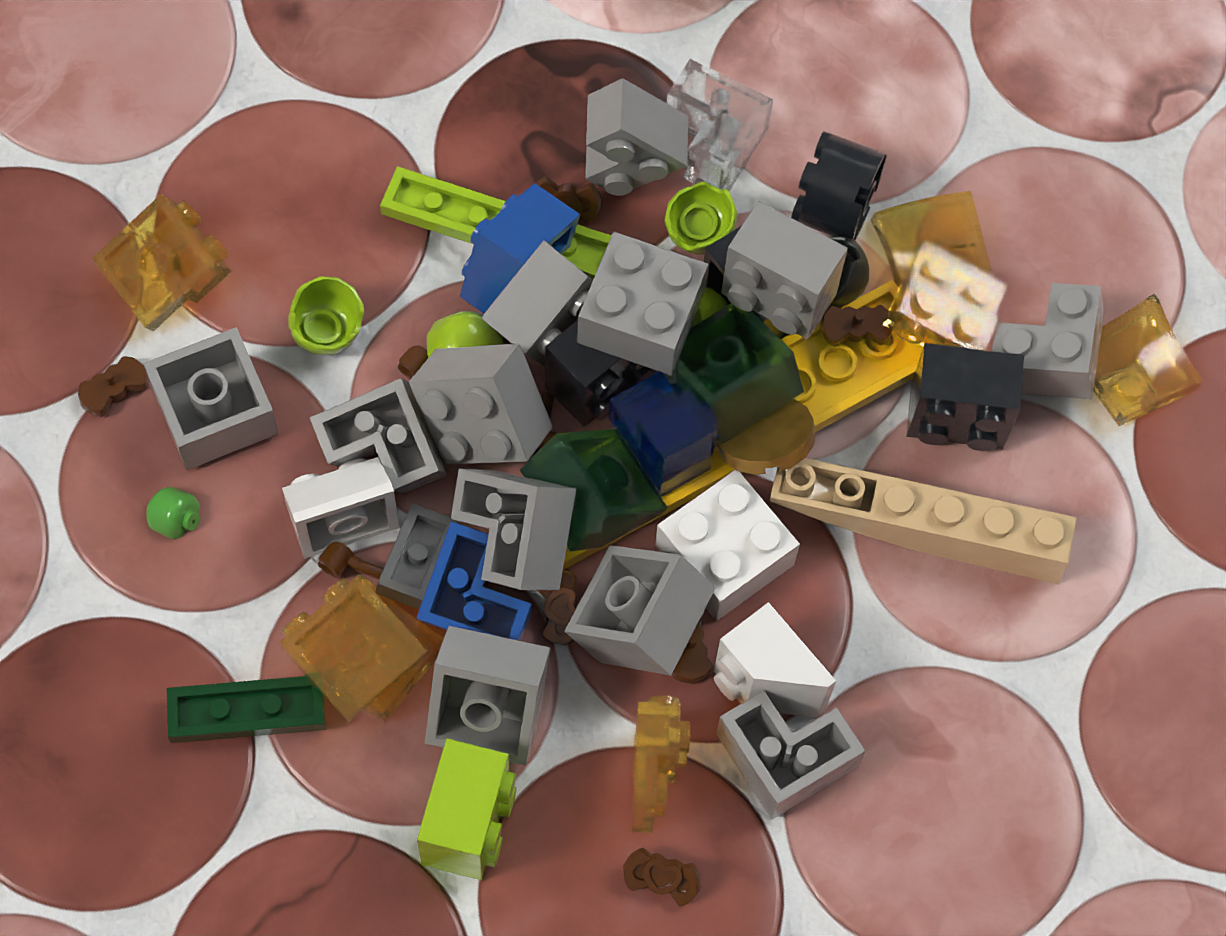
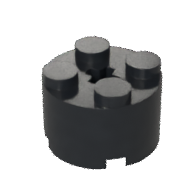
(838, 186)

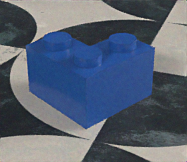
(510, 240)
(460, 596)

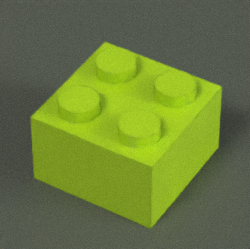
(464, 810)

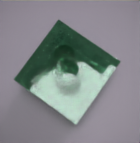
(736, 369)

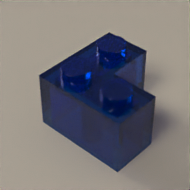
(665, 431)

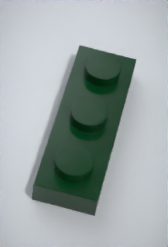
(244, 709)

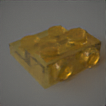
(162, 261)
(945, 301)
(351, 646)
(659, 748)

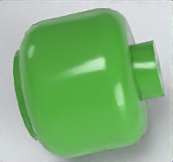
(173, 512)

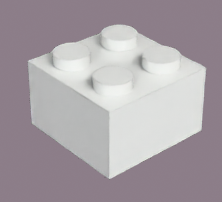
(730, 541)

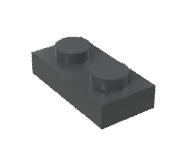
(414, 556)

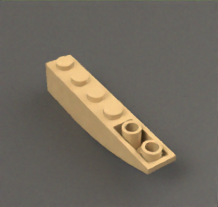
(930, 518)

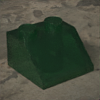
(609, 484)

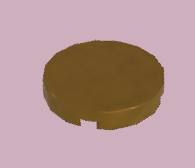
(774, 441)

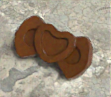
(584, 200)
(855, 325)
(112, 386)
(559, 609)
(694, 661)
(662, 875)

